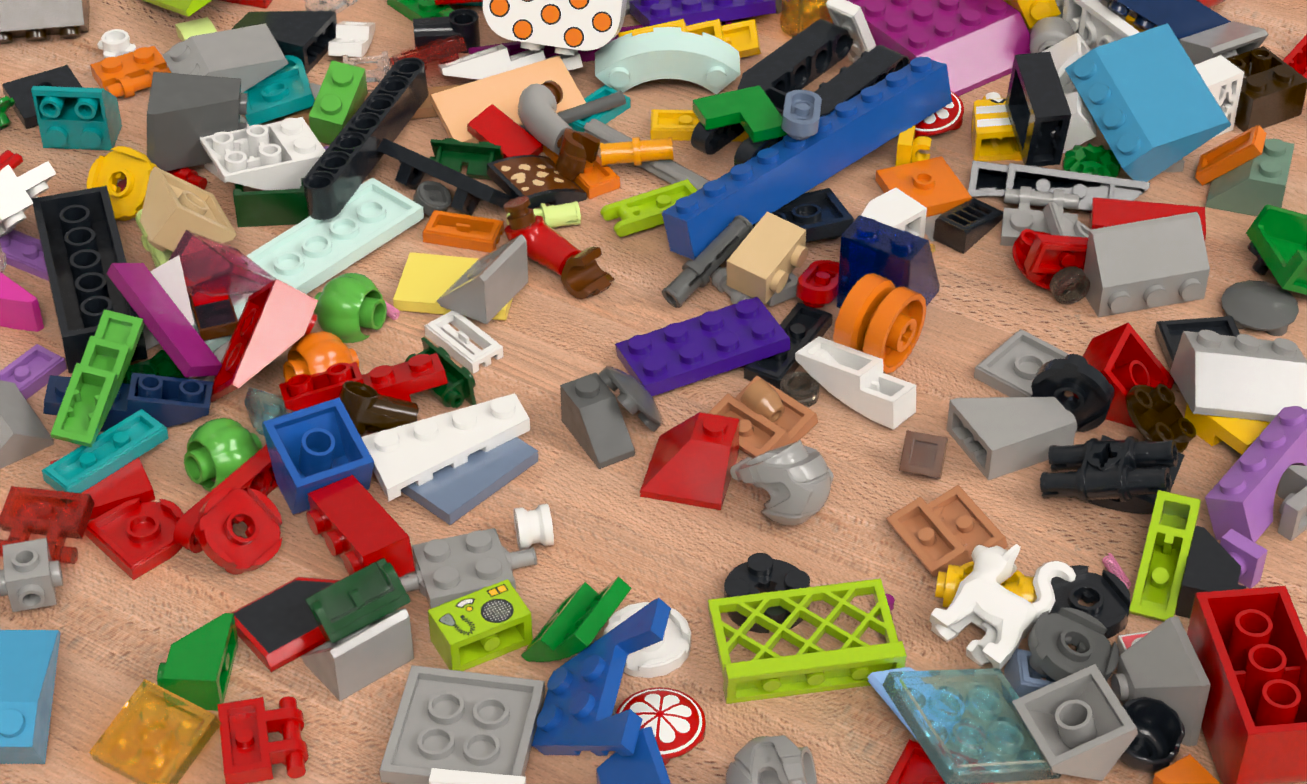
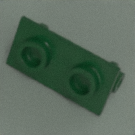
(474, 155)
(459, 379)

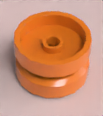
(881, 320)

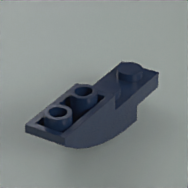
(163, 397)

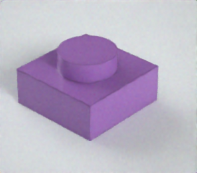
(1247, 554)

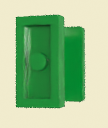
(1282, 244)

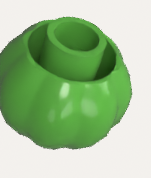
(349, 304)
(218, 451)

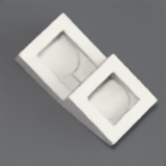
(351, 39)

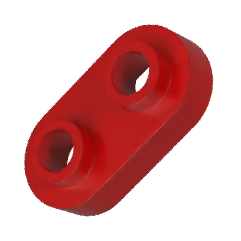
(818, 283)

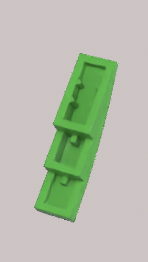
(97, 379)

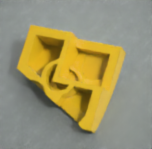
(1233, 431)

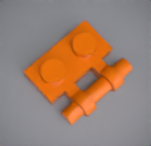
(129, 72)

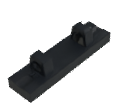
(414, 167)

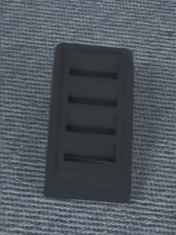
(966, 224)

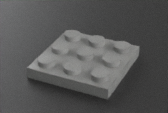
(461, 725)

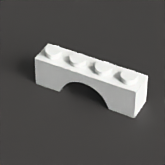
(1081, 125)

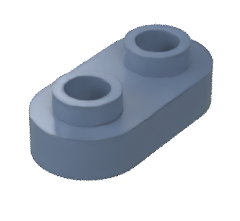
(801, 114)

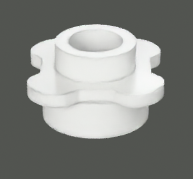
(116, 43)

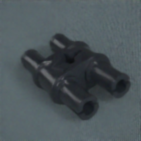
(1109, 469)

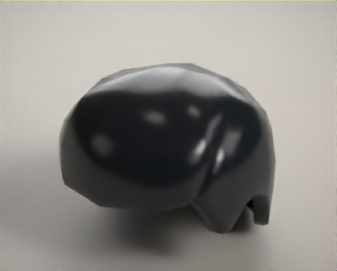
(1158, 735)

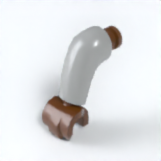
(539, 117)

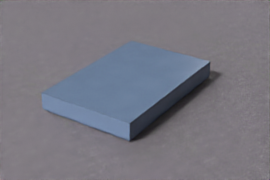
(462, 488)

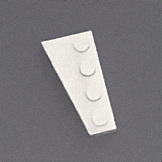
(425, 446)

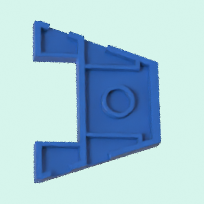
(586, 687)

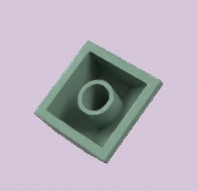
(1255, 182)

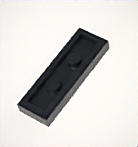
(802, 327)

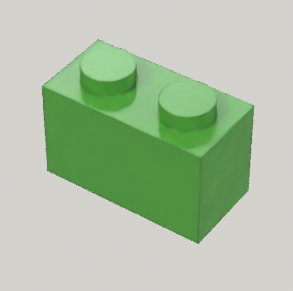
(337, 100)

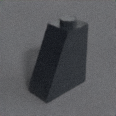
(297, 32)

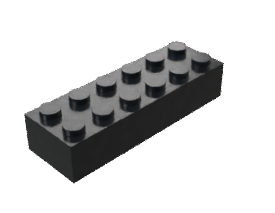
(78, 247)

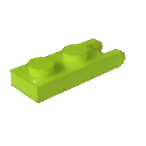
(645, 209)

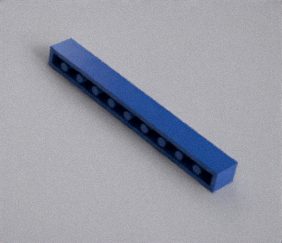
(797, 166)

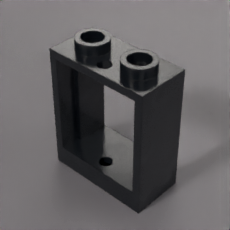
(1037, 109)

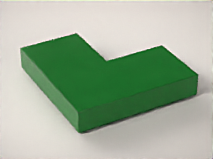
(744, 106)

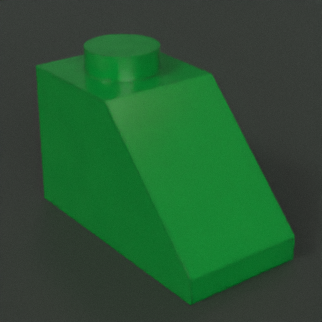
(202, 663)

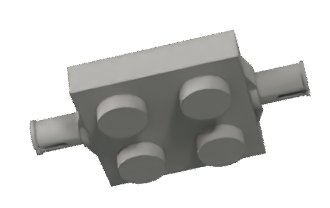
(463, 565)

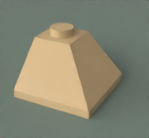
(179, 206)

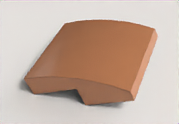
(760, 434)
(945, 530)

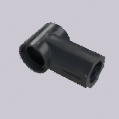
(460, 23)

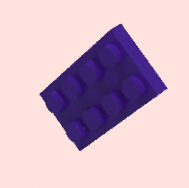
(697, 11)
(703, 346)

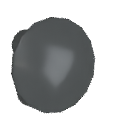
(1260, 306)
(633, 396)

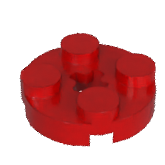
(223, 545)

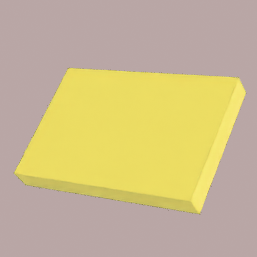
(428, 278)

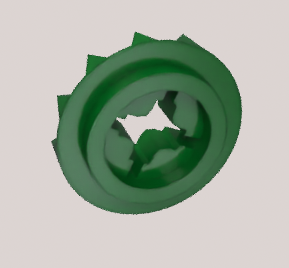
(1092, 161)

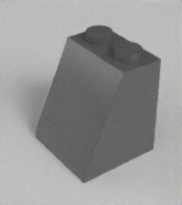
(186, 109)

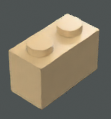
(767, 257)

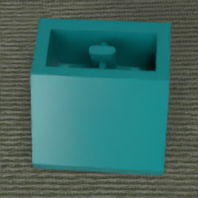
(77, 117)

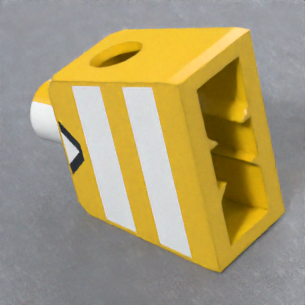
(992, 131)

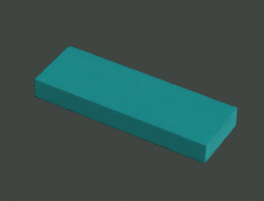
(108, 454)

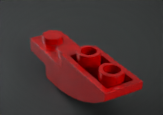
(395, 381)

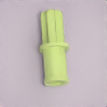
(558, 215)

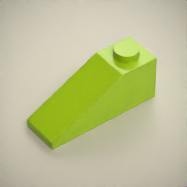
(1165, 556)

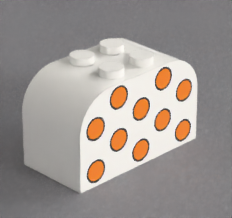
(556, 23)

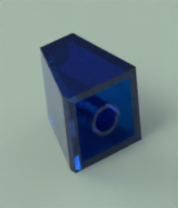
(888, 252)

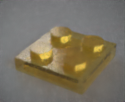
(155, 736)

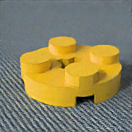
(115, 166)

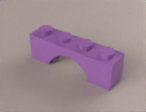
(1247, 491)

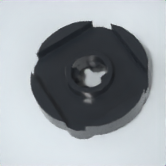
(1081, 378)
(764, 575)
(1106, 592)

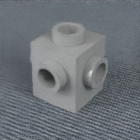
(29, 575)

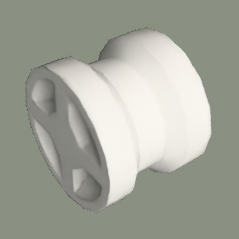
(533, 526)

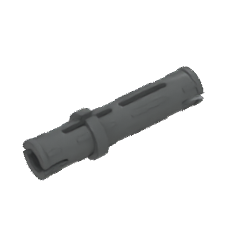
(697, 272)

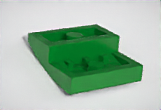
(576, 622)

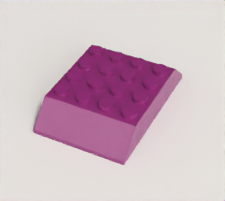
(968, 35)

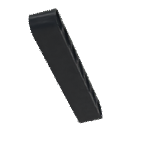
(355, 148)

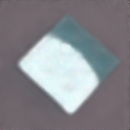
(968, 725)

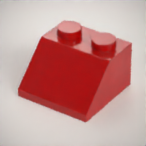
(1125, 363)

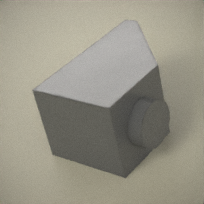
(595, 420)

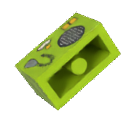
(480, 626)

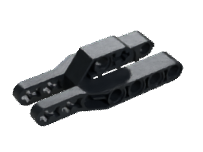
(795, 67)

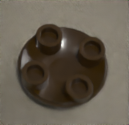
(1157, 415)

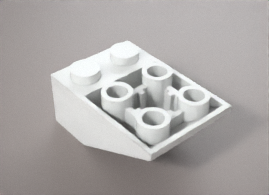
(265, 155)

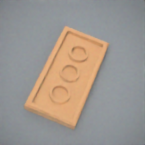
(463, 103)

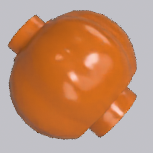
(316, 354)

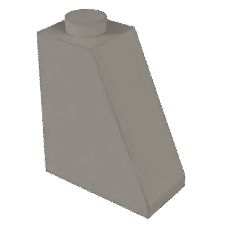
(1009, 431)

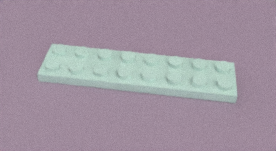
(323, 248)

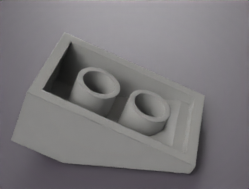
(234, 53)

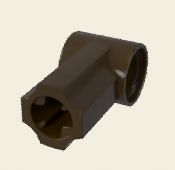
(375, 411)

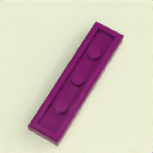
(164, 319)

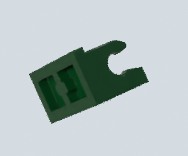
(269, 207)
(357, 600)

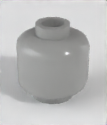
(1048, 33)

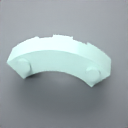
(667, 55)

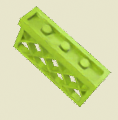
(812, 667)

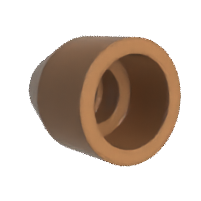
(763, 400)

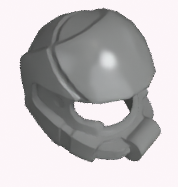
(793, 478)
(772, 762)

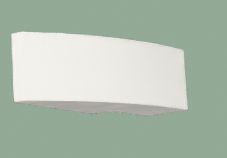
(859, 381)

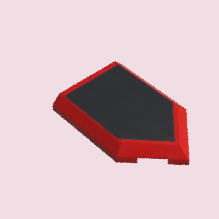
(280, 622)

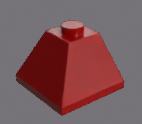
(694, 462)

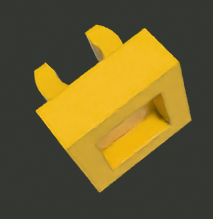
(909, 145)

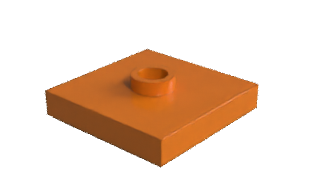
(927, 182)

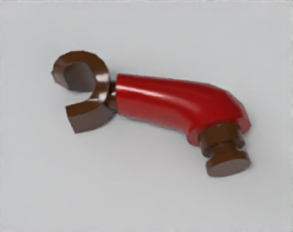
(545, 246)

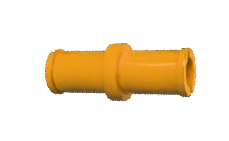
(636, 151)

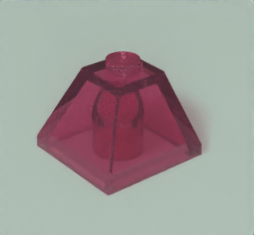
(217, 268)

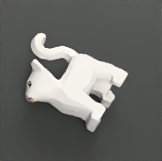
(995, 609)

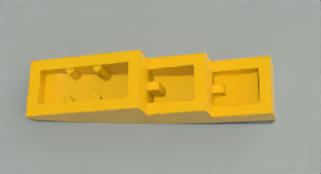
(740, 35)

